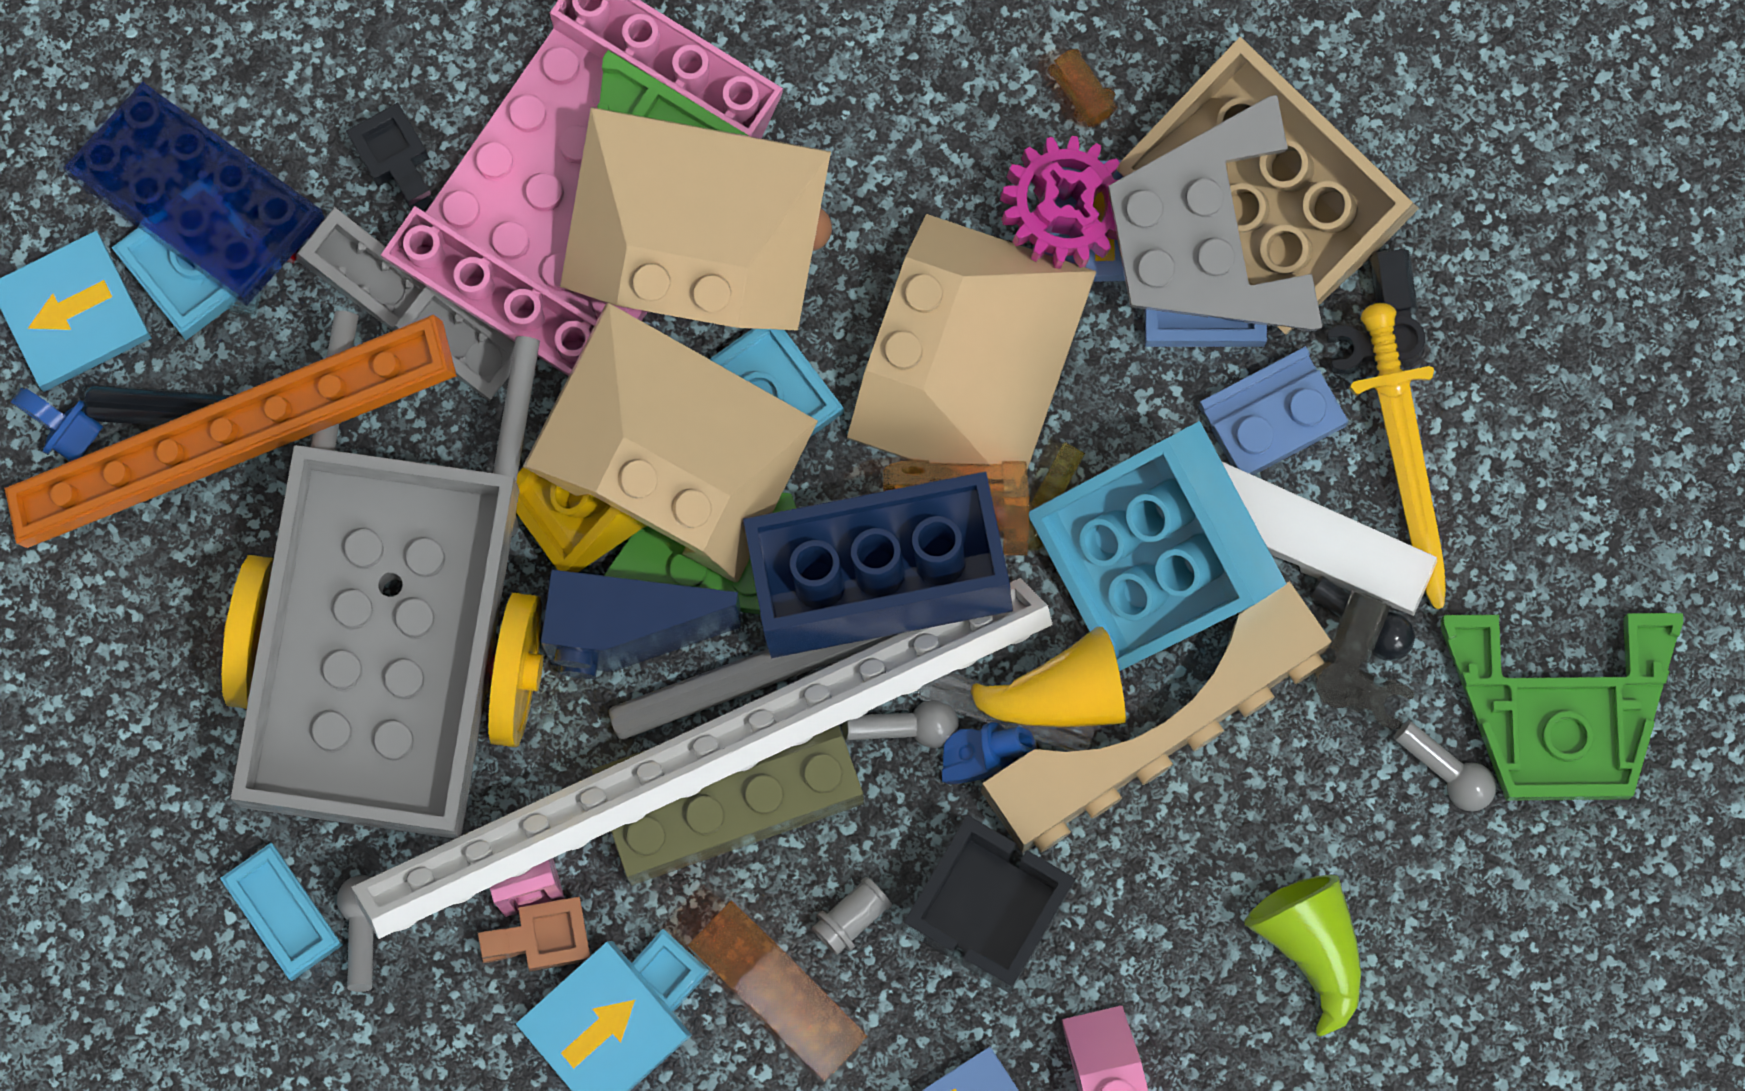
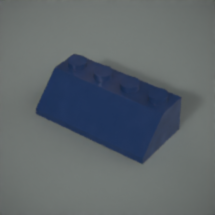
(878, 565)

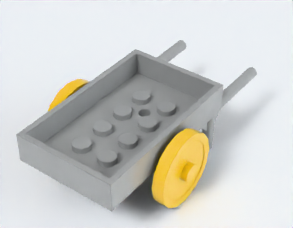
(371, 698)

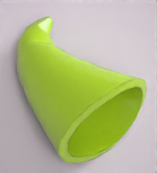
(1315, 931)

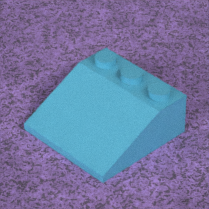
(1158, 546)

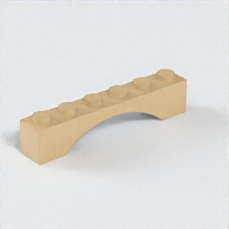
(1053, 787)

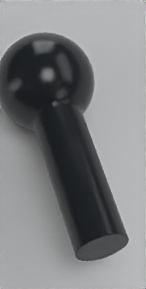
(1397, 632)

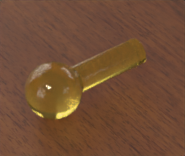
(1054, 485)

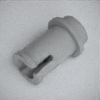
(851, 916)

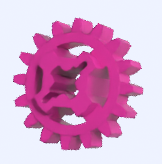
(1052, 182)

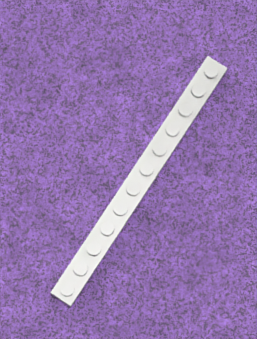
(688, 764)

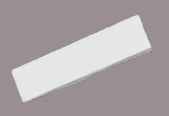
(1334, 544)

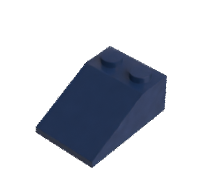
(622, 621)

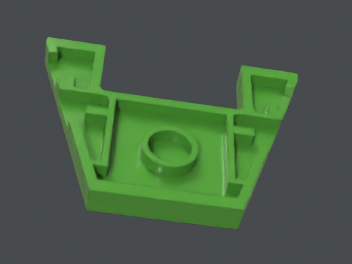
(1564, 733)

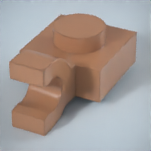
(548, 935)

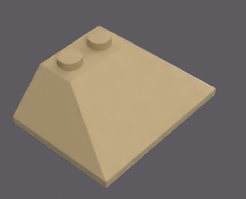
(694, 221)
(968, 349)
(670, 440)

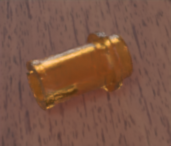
(1083, 89)

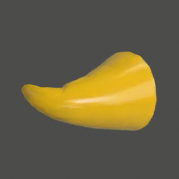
(1067, 691)

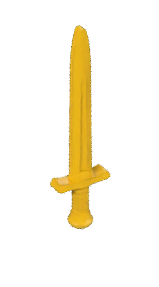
(1404, 439)

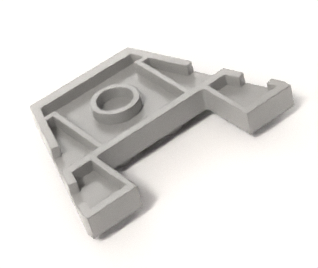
(1183, 232)

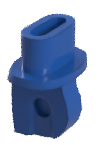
(69, 432)
(982, 753)

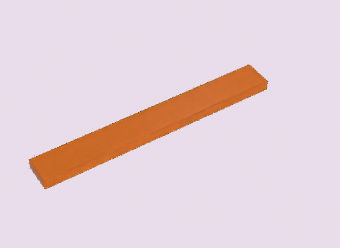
(230, 431)

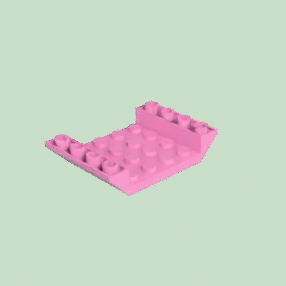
(507, 210)

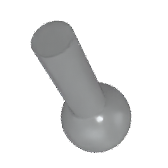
(929, 725)
(1468, 784)
(359, 937)

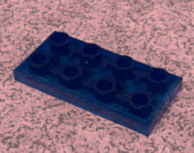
(194, 193)

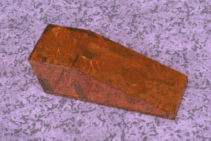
(776, 990)

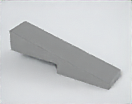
(353, 265)

